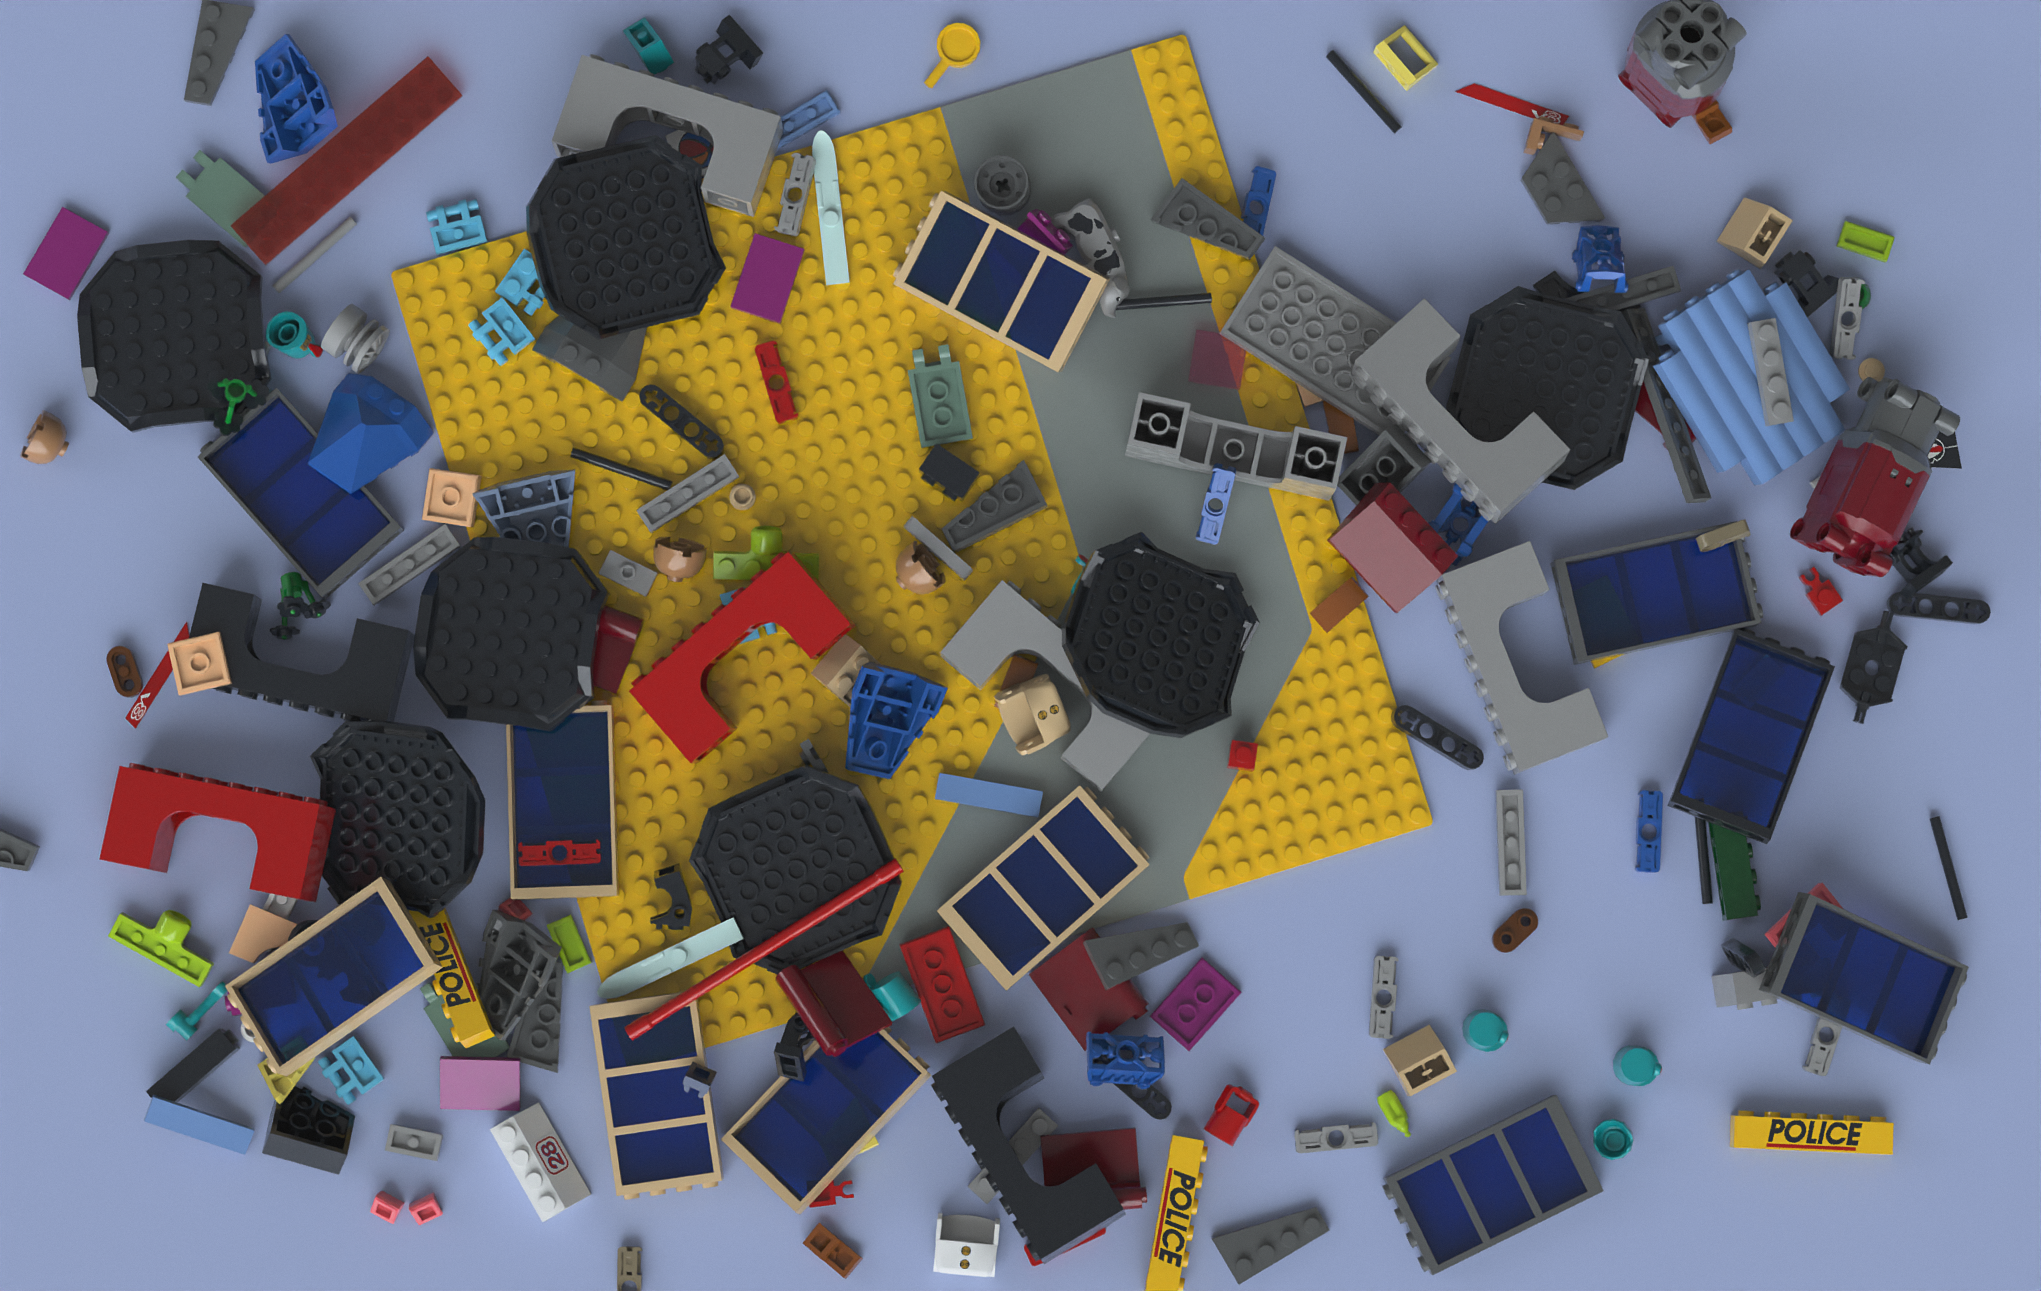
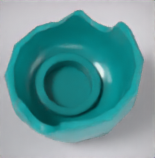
(1613, 1139)

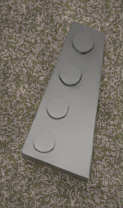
(1740, 990)

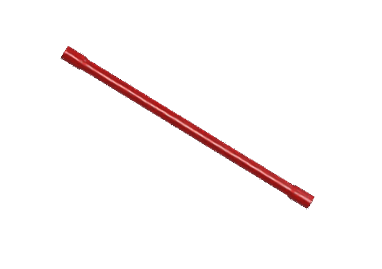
(648, 1021)

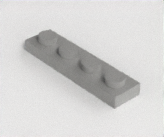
(1770, 372)
(687, 493)
(409, 564)
(1511, 842)
(1023, 1143)

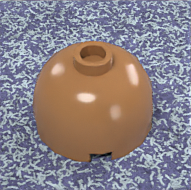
(45, 439)
(678, 558)
(918, 570)

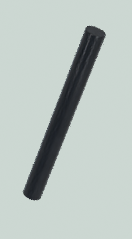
(1363, 91)
(1165, 301)
(621, 469)
(1703, 858)
(1948, 868)

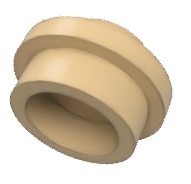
(1871, 368)
(742, 497)

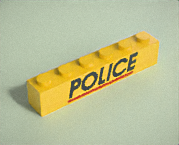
(455, 981)
(1811, 1134)
(1174, 1214)

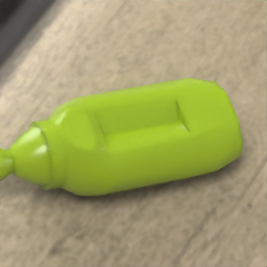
(1394, 1111)

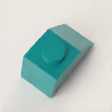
(648, 46)

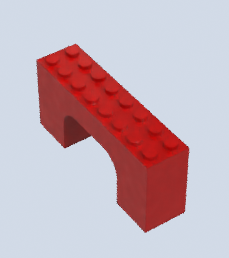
(677, 687)
(155, 801)

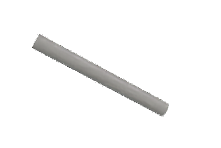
(315, 254)

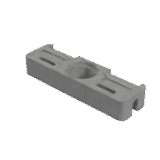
(793, 211)
(1846, 300)
(938, 548)
(1380, 1015)
(1821, 1052)
(1354, 1137)

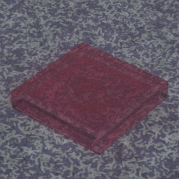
(1216, 361)

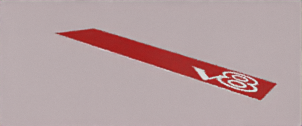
(1511, 103)
(154, 684)

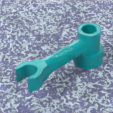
(185, 1024)

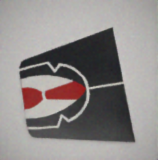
(1945, 452)

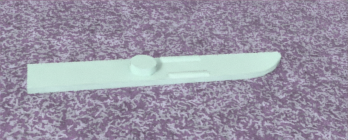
(829, 210)
(671, 959)

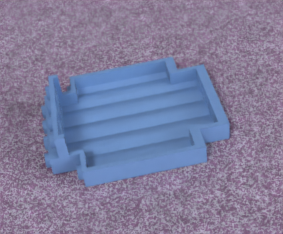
(1717, 384)

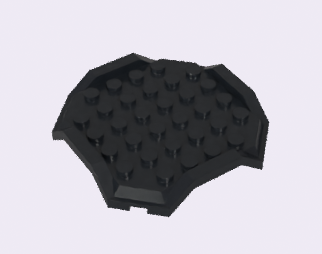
(623, 237)
(162, 323)
(1554, 359)
(509, 633)
(1157, 637)
(400, 813)
(789, 851)

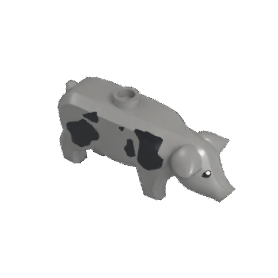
(1097, 249)

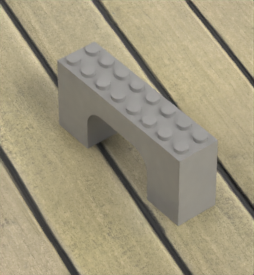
(612, 96)
(1292, 461)
(1487, 472)
(1011, 626)
(1525, 728)

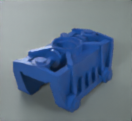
(1587, 254)
(1445, 520)
(1123, 1070)

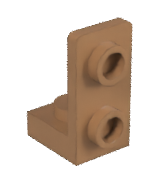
(1536, 138)

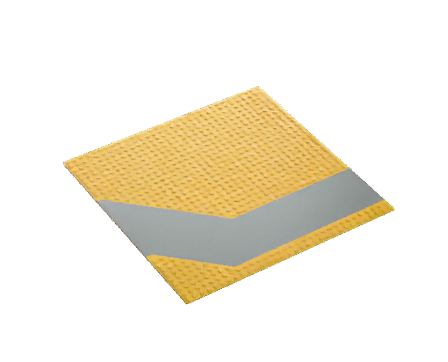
(849, 480)

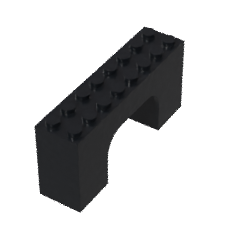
(362, 688)
(975, 1094)

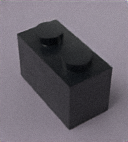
(948, 473)

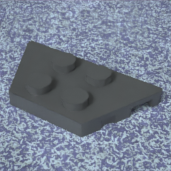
(1558, 187)

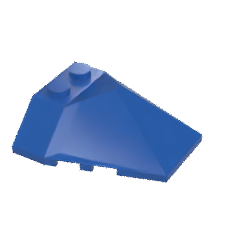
(294, 102)
(366, 432)
(887, 716)

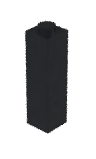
(196, 1066)

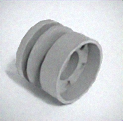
(358, 341)

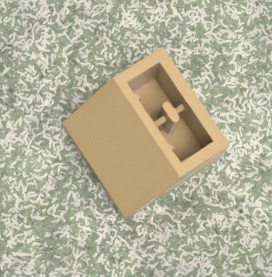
(1754, 231)
(841, 667)
(1419, 1060)

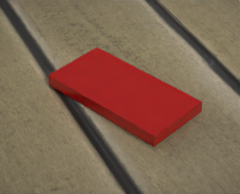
(942, 984)

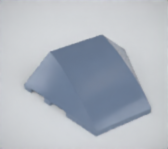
(531, 507)

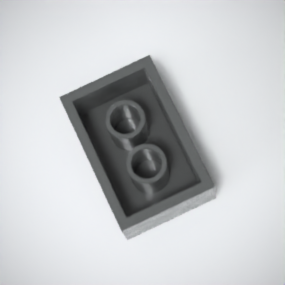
(1388, 459)

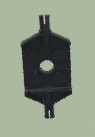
(1887, 651)

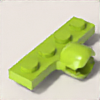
(765, 545)
(163, 944)

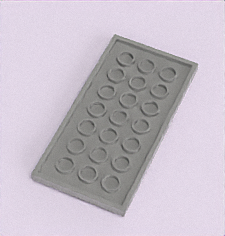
(1312, 334)

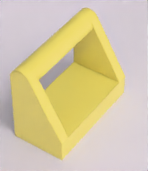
(1396, 66)

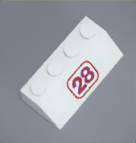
(540, 1162)

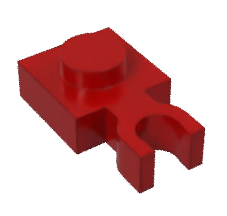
(1822, 595)
(828, 1195)

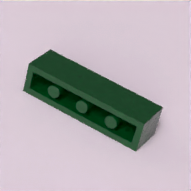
(1734, 873)

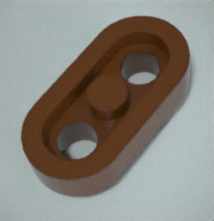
(122, 673)
(1515, 930)

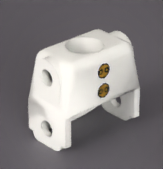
(966, 1245)

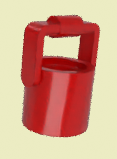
(1227, 1123)

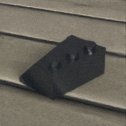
(309, 1131)

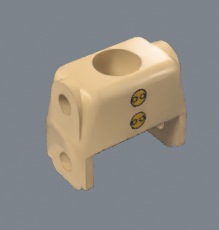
(1033, 713)

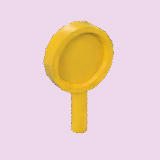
(957, 47)

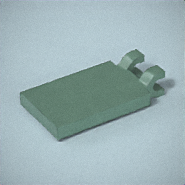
(220, 192)
(939, 399)
(488, 1048)

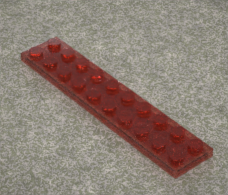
(346, 161)

